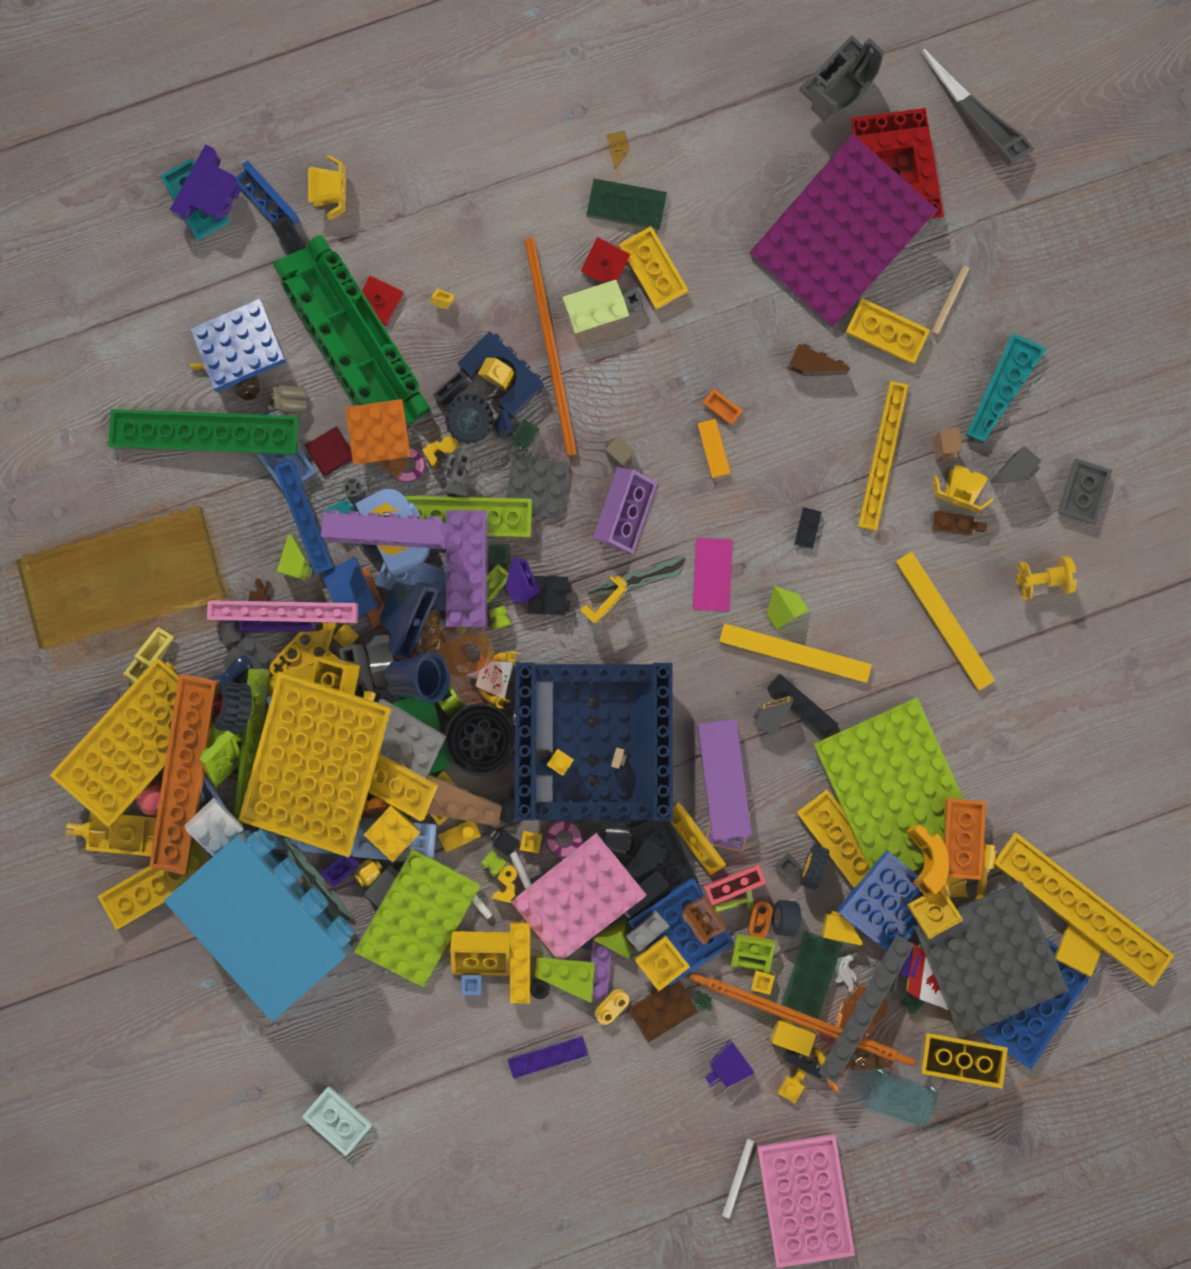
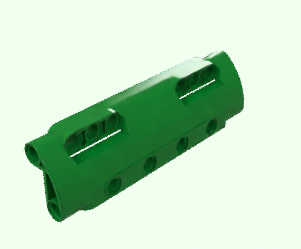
(352, 331)

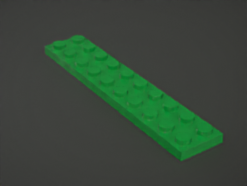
(203, 432)

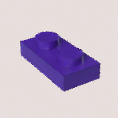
(339, 869)

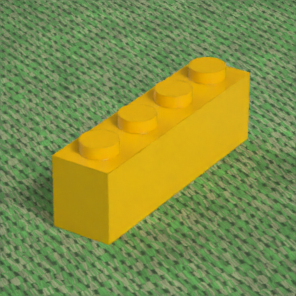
(520, 962)

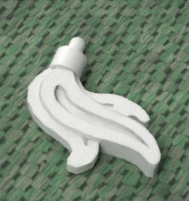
(844, 972)

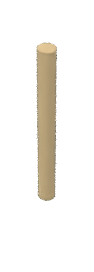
(950, 300)

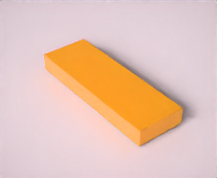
(713, 448)

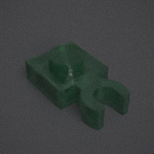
(500, 554)

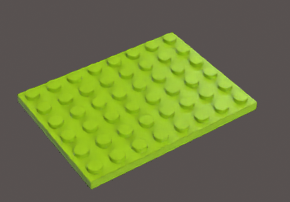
(889, 779)

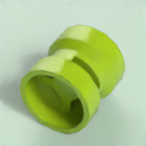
(499, 618)
(493, 863)

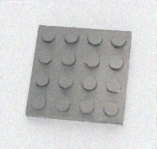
(410, 741)

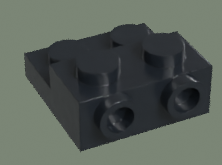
(552, 596)

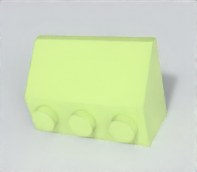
(595, 306)

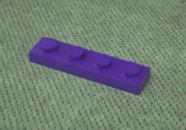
(275, 626)
(547, 1056)

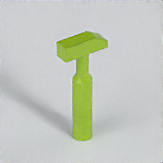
(748, 899)

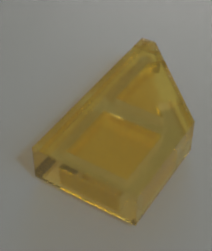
(618, 147)

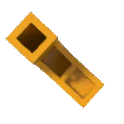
(935, 860)

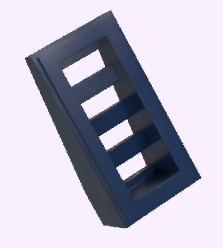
(503, 425)

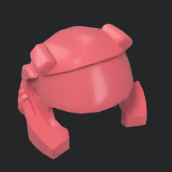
(149, 799)

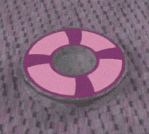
(415, 469)
(563, 838)

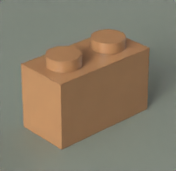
(947, 445)

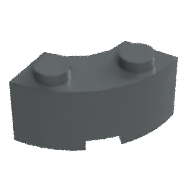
(379, 656)

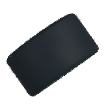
(786, 918)

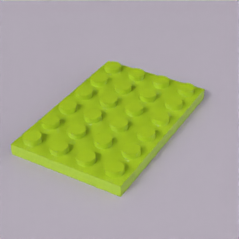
(417, 917)

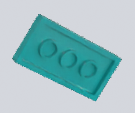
(199, 223)

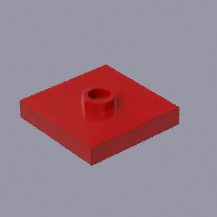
(605, 261)
(382, 298)

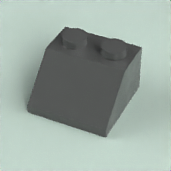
(1020, 466)

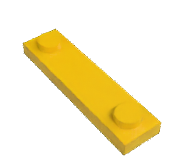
(696, 840)

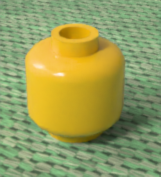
(367, 872)

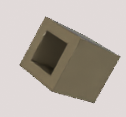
(619, 451)

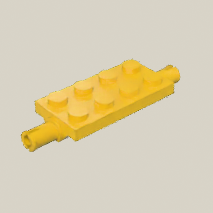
(126, 836)

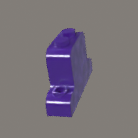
(206, 189)

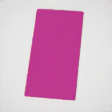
(712, 574)

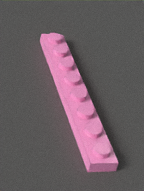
(283, 611)

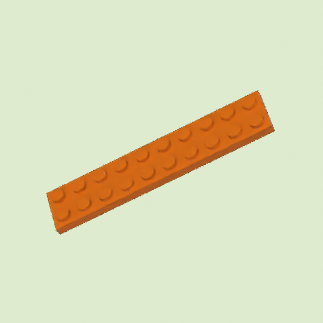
(183, 773)

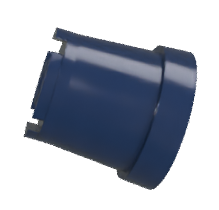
(419, 677)

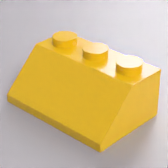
(480, 953)

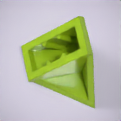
(784, 607)
(615, 938)

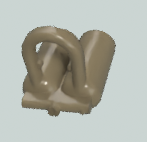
(288, 399)

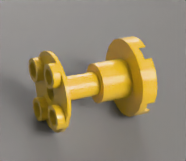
(1054, 576)

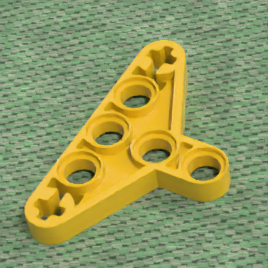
(305, 653)

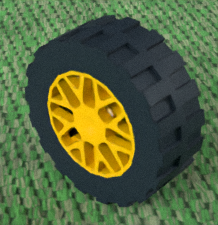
(814, 867)

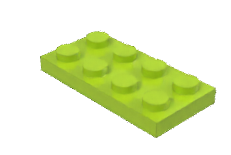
(220, 758)

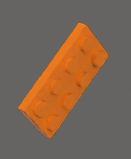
(964, 837)

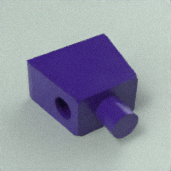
(728, 1066)

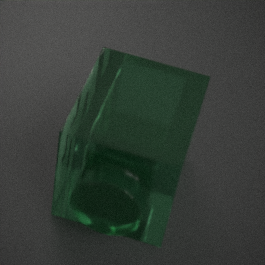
(525, 435)

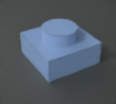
(471, 984)

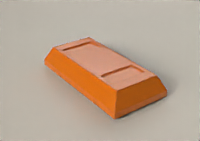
(722, 406)

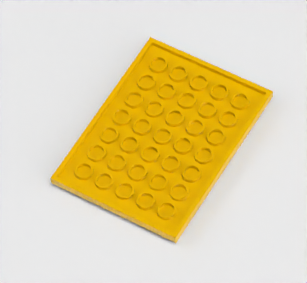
(314, 763)

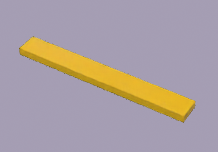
(883, 456)
(944, 621)
(795, 653)

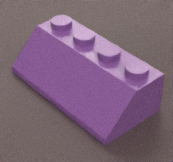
(625, 510)

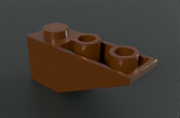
(811, 363)

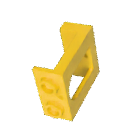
(596, 616)

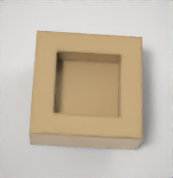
(619, 758)

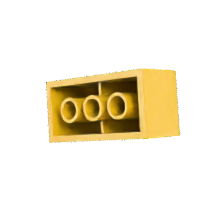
(963, 1060)

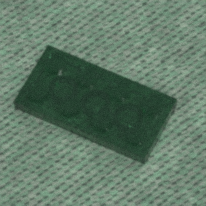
(626, 204)
(811, 974)

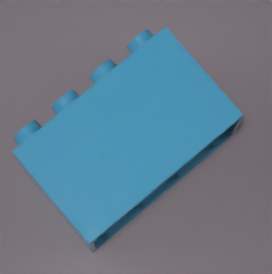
(262, 922)

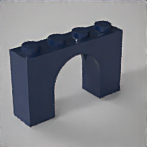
(527, 383)

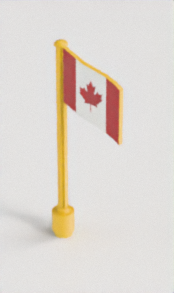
(924, 984)

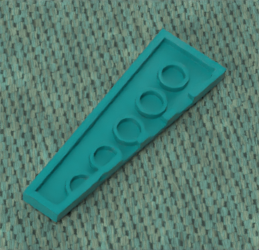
(1010, 373)

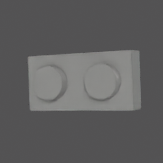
(647, 931)

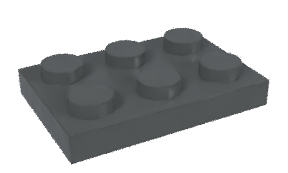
(1084, 491)

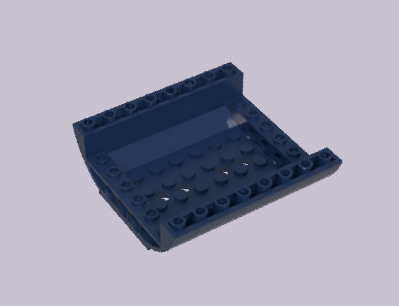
(632, 716)

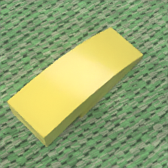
(153, 648)

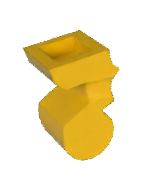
(448, 445)
(506, 876)

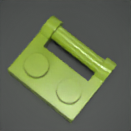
(753, 948)

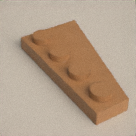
(462, 805)

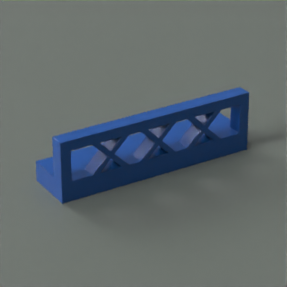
(268, 191)

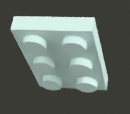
(337, 1120)

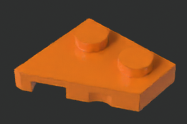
(374, 806)

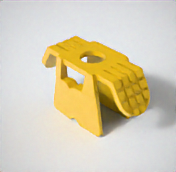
(328, 188)
(961, 488)

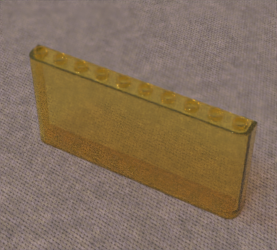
(121, 578)

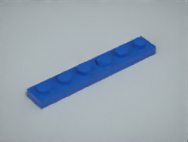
(303, 517)

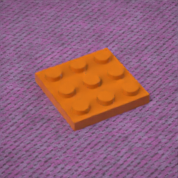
(378, 432)

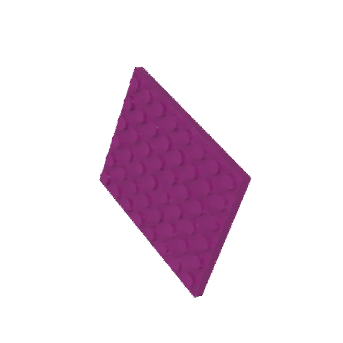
(843, 230)

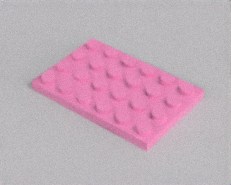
(578, 897)
(805, 1200)

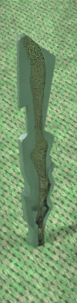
(662, 570)
(314, 879)

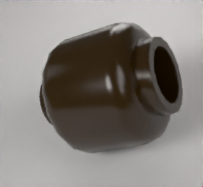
(248, 388)

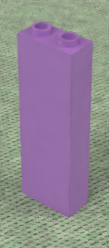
(724, 780)

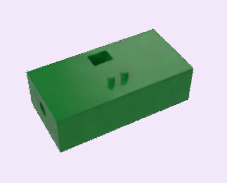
(429, 715)

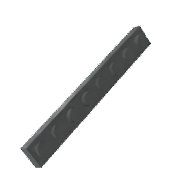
(866, 1009)

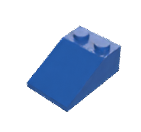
(349, 585)

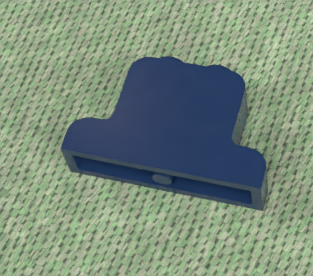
(406, 615)

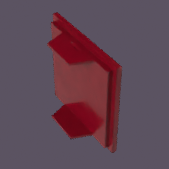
(330, 451)

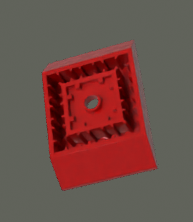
(905, 146)

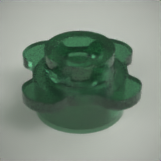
(703, 1001)
(912, 1008)

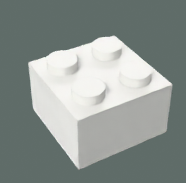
(213, 827)

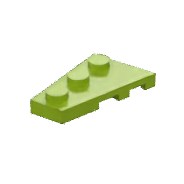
(568, 975)

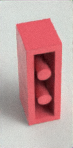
(734, 884)

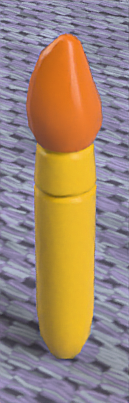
(821, 1059)

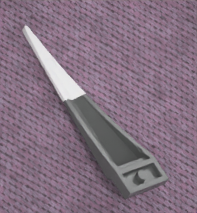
(998, 135)

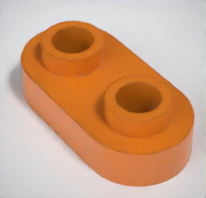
(762, 920)

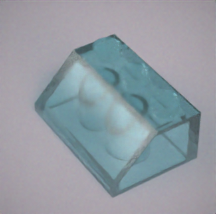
(902, 1098)

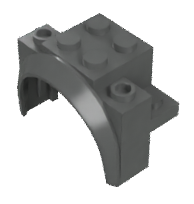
(838, 83)

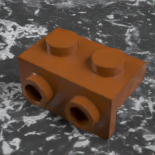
(703, 919)

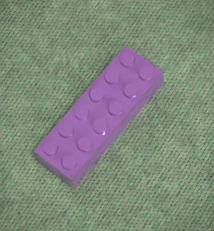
(384, 530)
(466, 568)

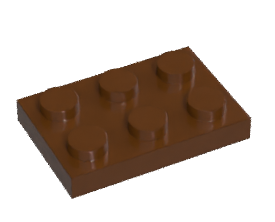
(663, 1010)

